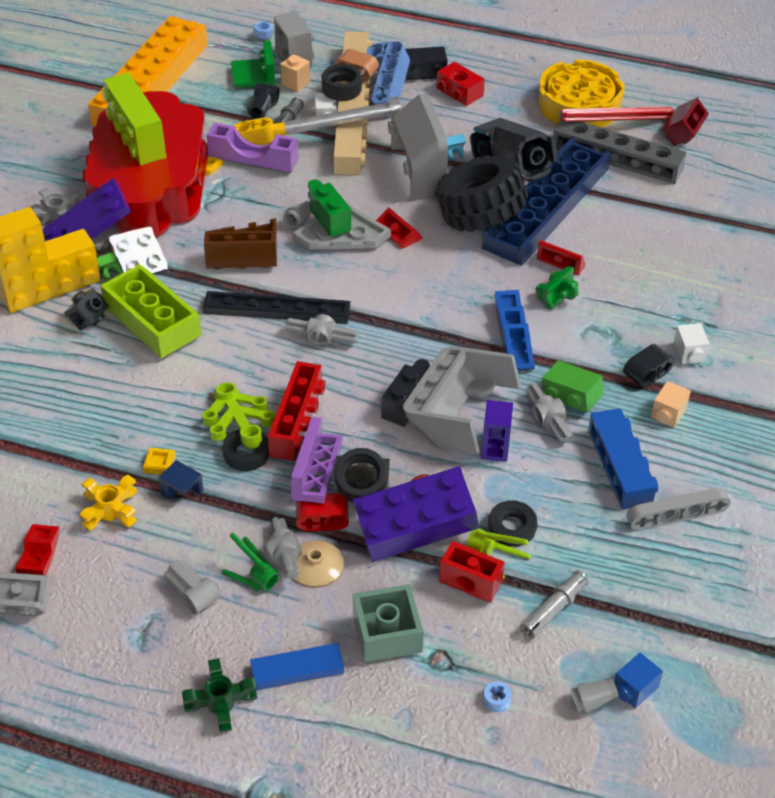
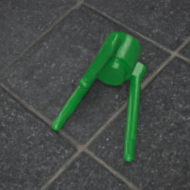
(262, 573)

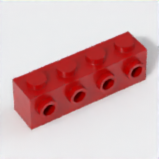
(296, 411)

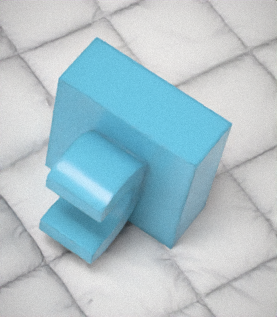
(456, 144)

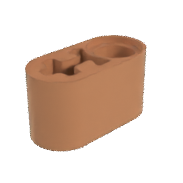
(363, 62)

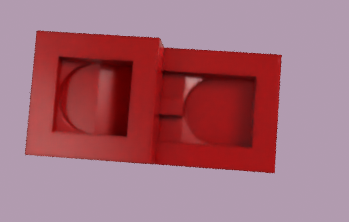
(38, 550)

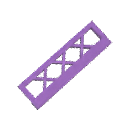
(307, 463)

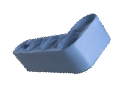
(392, 70)

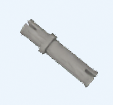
(562, 596)

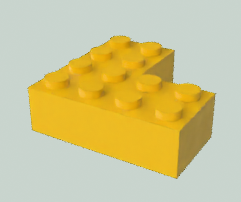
(38, 268)

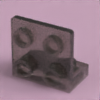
(134, 249)

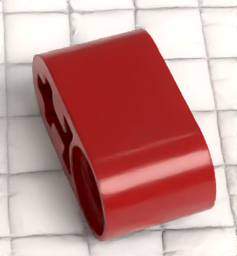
(324, 516)

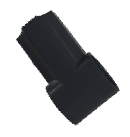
(264, 97)

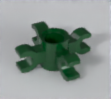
(219, 705)

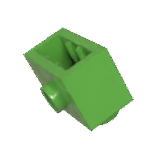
(573, 386)

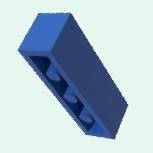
(622, 458)

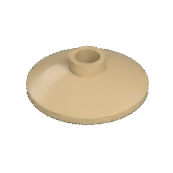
(320, 571)

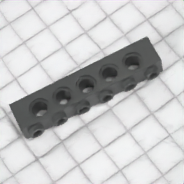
(626, 151)

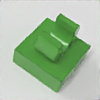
(106, 263)

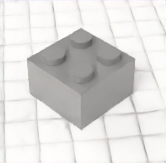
(293, 37)

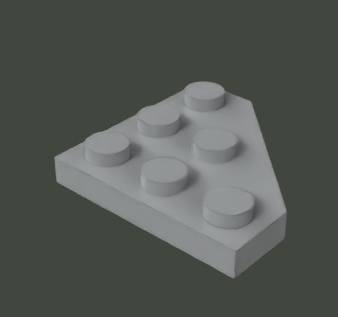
(364, 234)

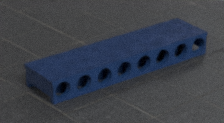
(547, 202)

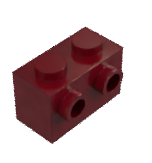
(685, 122)

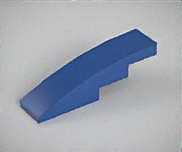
(514, 328)

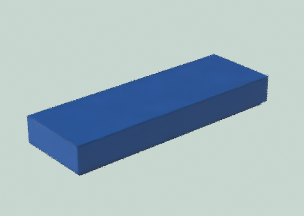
(297, 666)

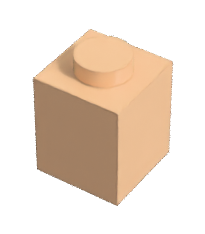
(295, 73)
(670, 404)

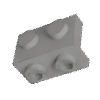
(23, 593)

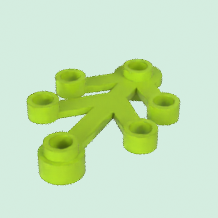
(229, 395)

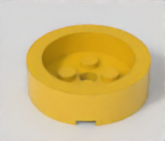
(561, 85)

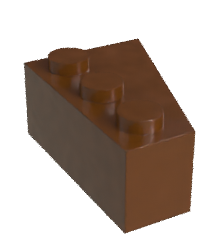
(242, 247)

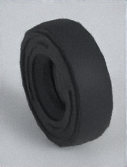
(244, 462)
(516, 509)

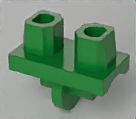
(560, 286)

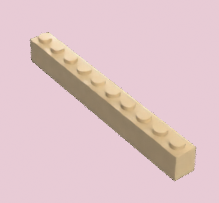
(351, 137)

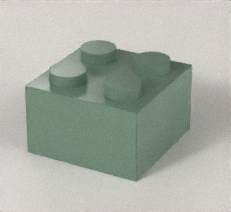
(387, 623)

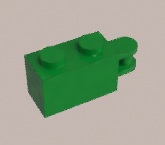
(329, 208)

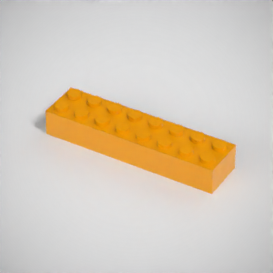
(160, 59)

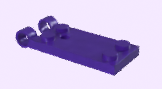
(92, 214)

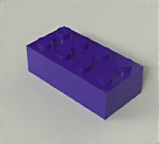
(416, 513)

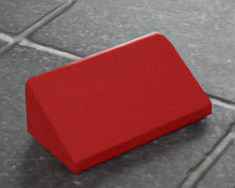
(401, 232)
(560, 257)

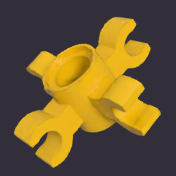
(108, 502)

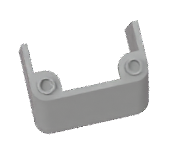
(425, 144)
(447, 385)

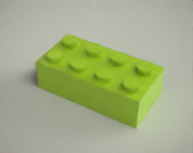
(134, 118)
(151, 310)

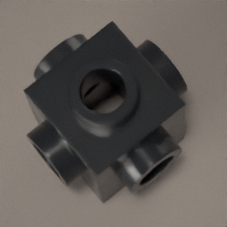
(86, 308)

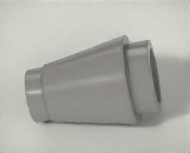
(297, 215)
(593, 694)

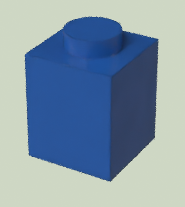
(637, 680)

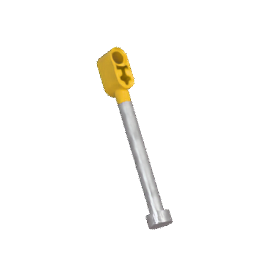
(263, 131)

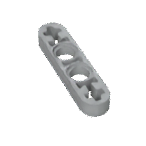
(678, 509)

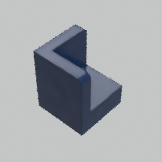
(180, 478)

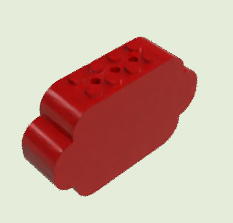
(158, 191)

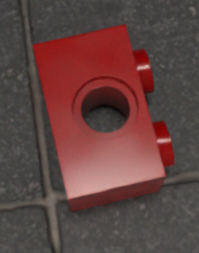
(460, 83)
(471, 571)

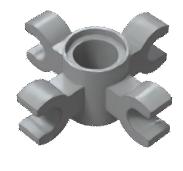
(55, 205)

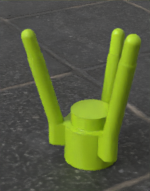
(485, 543)

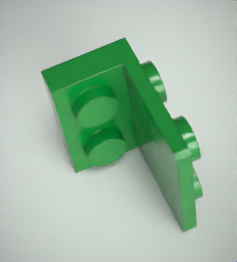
(253, 71)

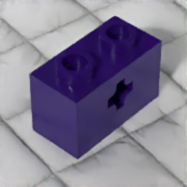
(497, 430)

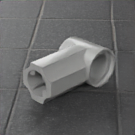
(194, 590)

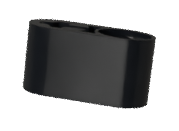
(648, 365)

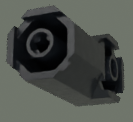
(525, 145)

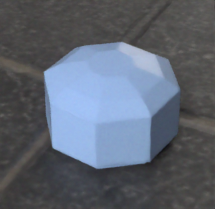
(263, 30)

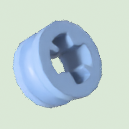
(497, 705)

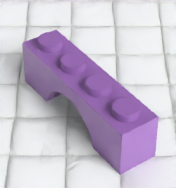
(227, 144)

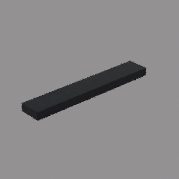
(275, 306)

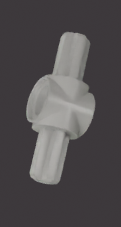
(321, 330)
(549, 412)
(284, 548)

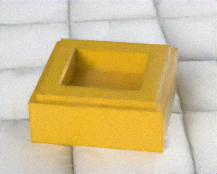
(158, 460)

